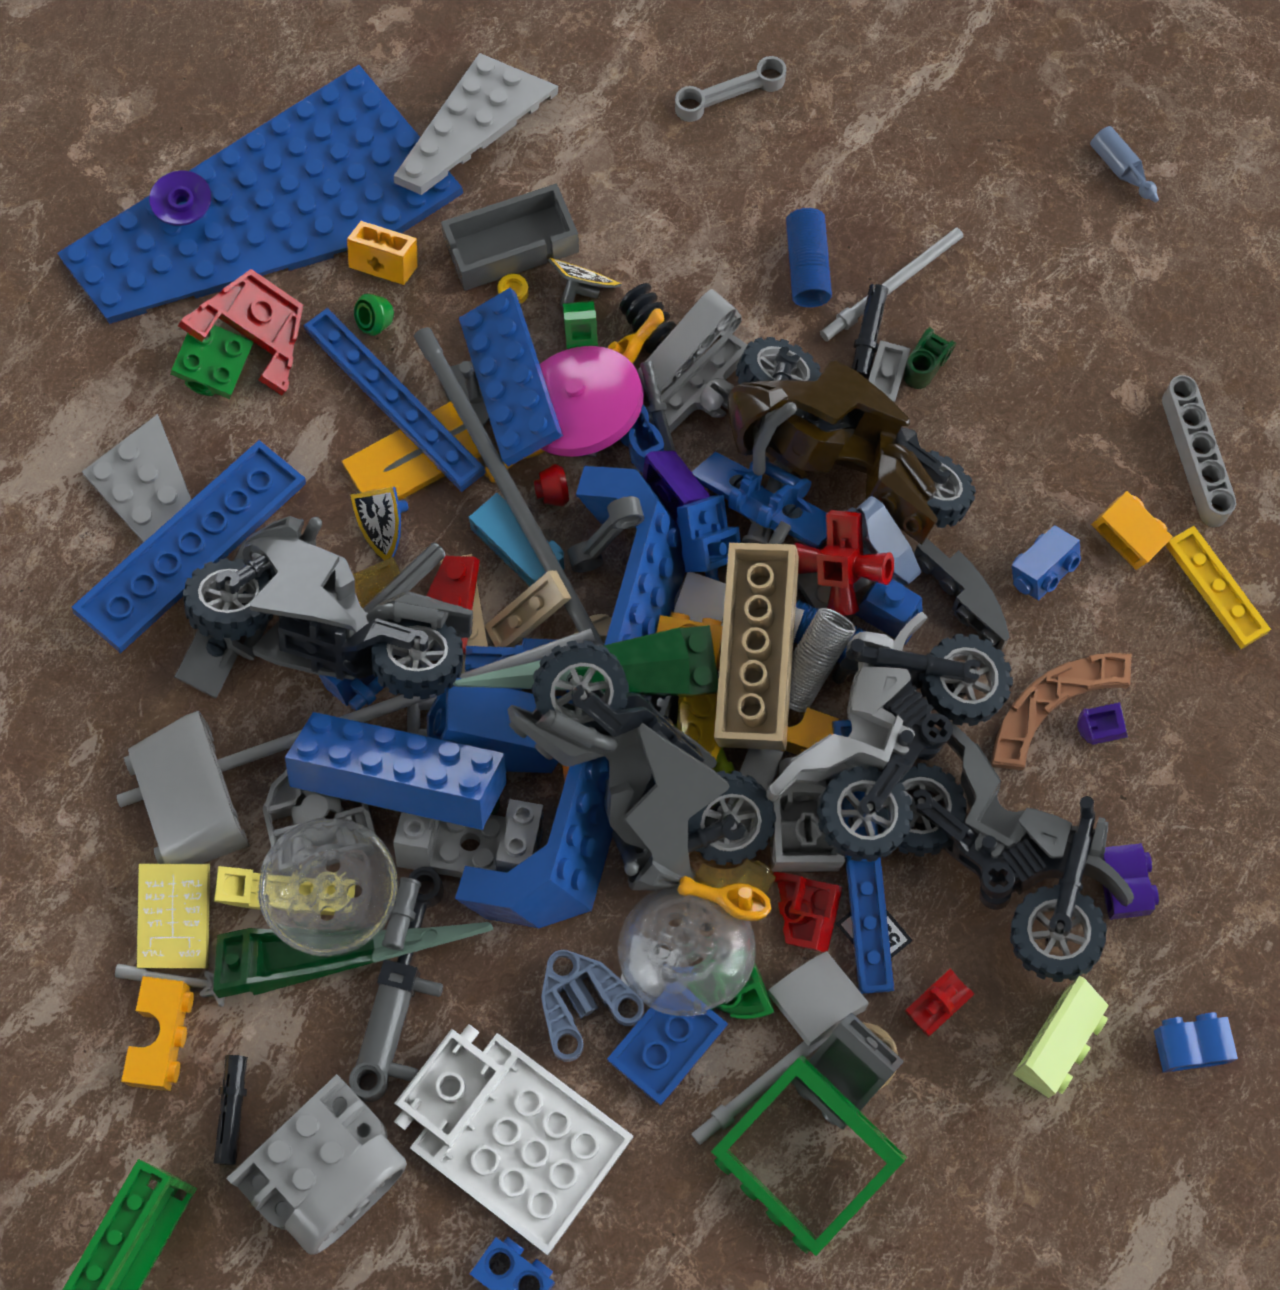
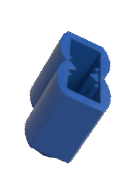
(642, 439)
(1195, 1043)

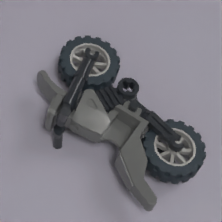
(1015, 853)

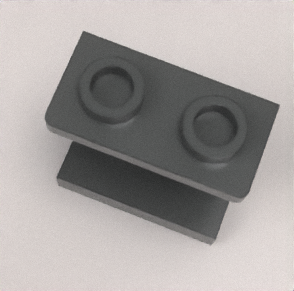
(853, 1063)

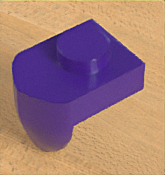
(1102, 724)

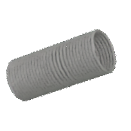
(811, 666)

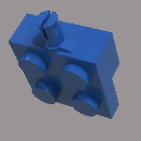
(705, 535)

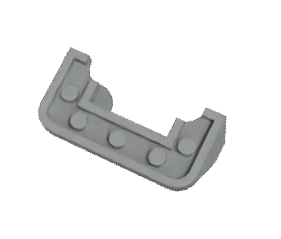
(186, 793)

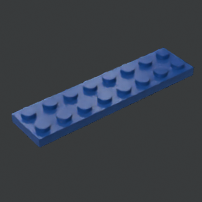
(199, 533)

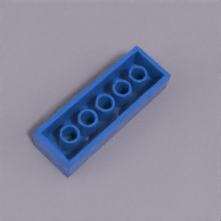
(396, 770)

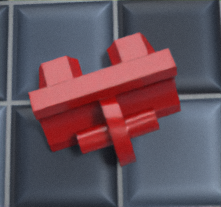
(939, 1003)

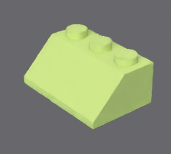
(1063, 1039)

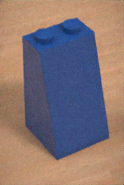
(481, 720)

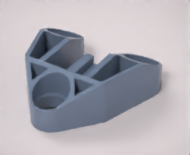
(884, 536)
(607, 986)

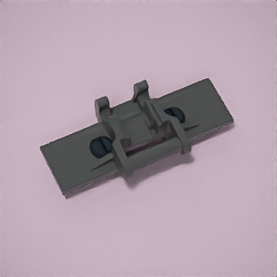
(211, 660)

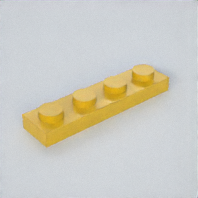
(1217, 587)

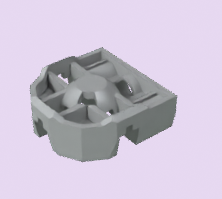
(290, 801)

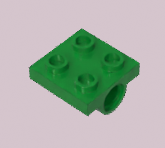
(212, 364)

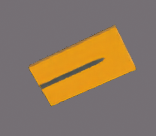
(400, 463)

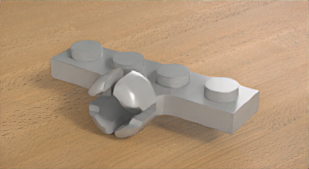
(704, 383)

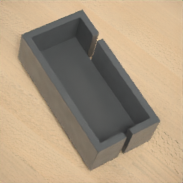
(510, 236)

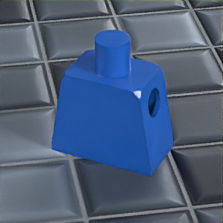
(889, 607)

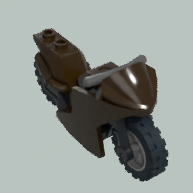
(842, 420)

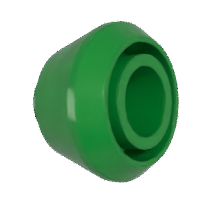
(373, 313)

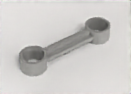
(730, 88)

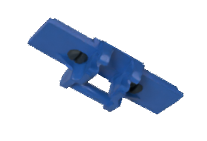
(760, 505)

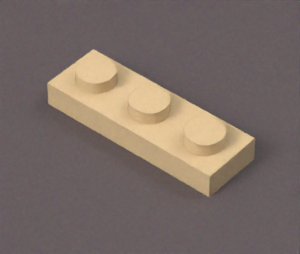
(528, 610)

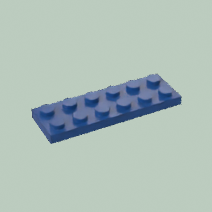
(510, 377)

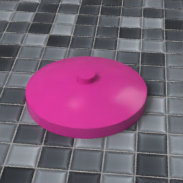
(593, 397)

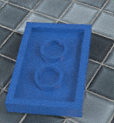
(664, 1050)

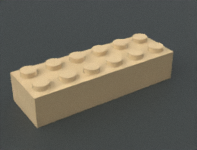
(757, 646)

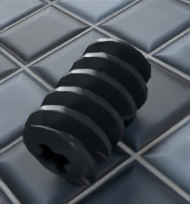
(638, 306)

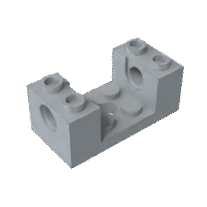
(502, 841)

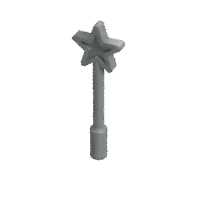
(134, 973)

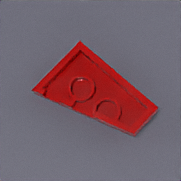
(456, 583)

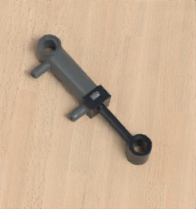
(396, 986)

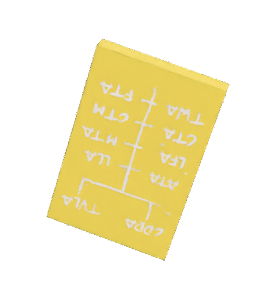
(173, 916)

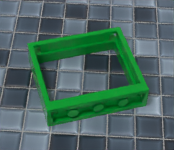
(849, 1114)
(132, 1231)

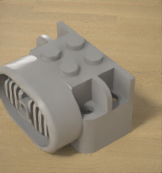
(321, 1168)

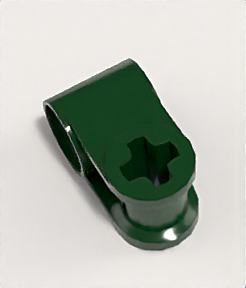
(929, 355)

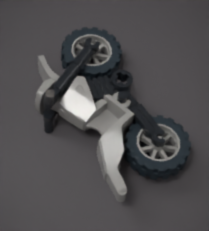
(893, 729)

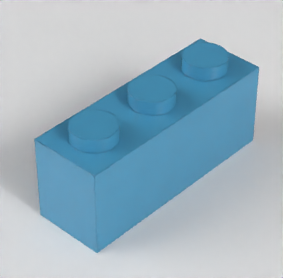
(502, 533)

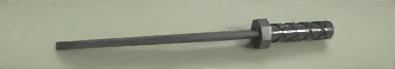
(656, 408)

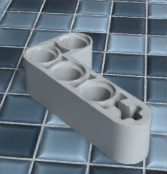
(691, 338)

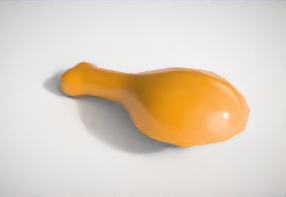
(632, 344)
(737, 899)

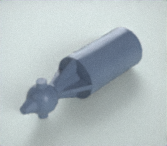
(1123, 161)

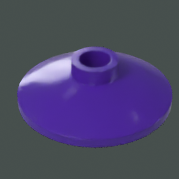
(176, 188)

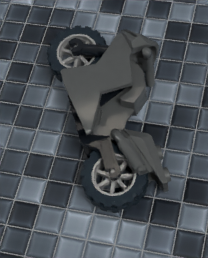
(321, 617)
(660, 780)

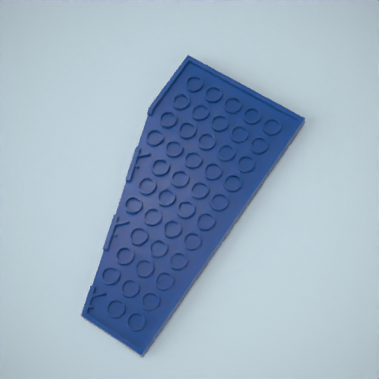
(276, 204)

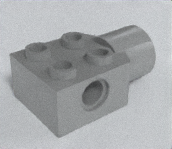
(797, 837)

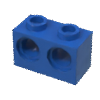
(518, 1268)

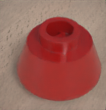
(552, 486)

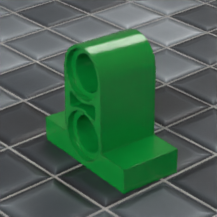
(580, 324)

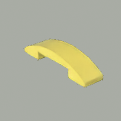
(241, 888)

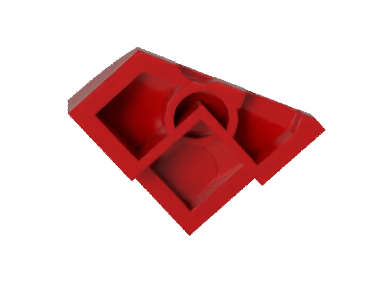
(808, 910)

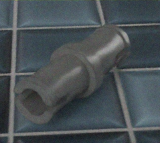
(401, 914)

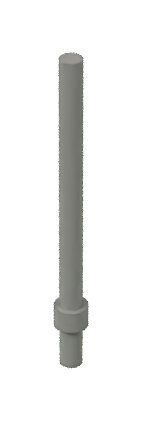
(849, 316)
(724, 1115)

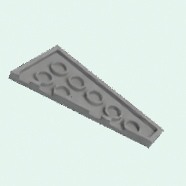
(473, 116)
(141, 479)

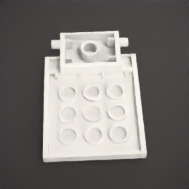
(510, 1134)

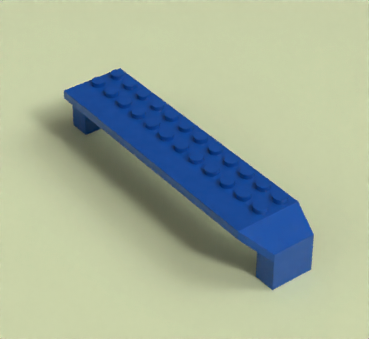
(566, 872)

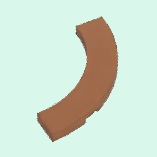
(1049, 692)

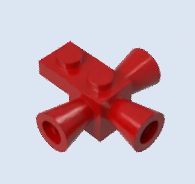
(843, 561)

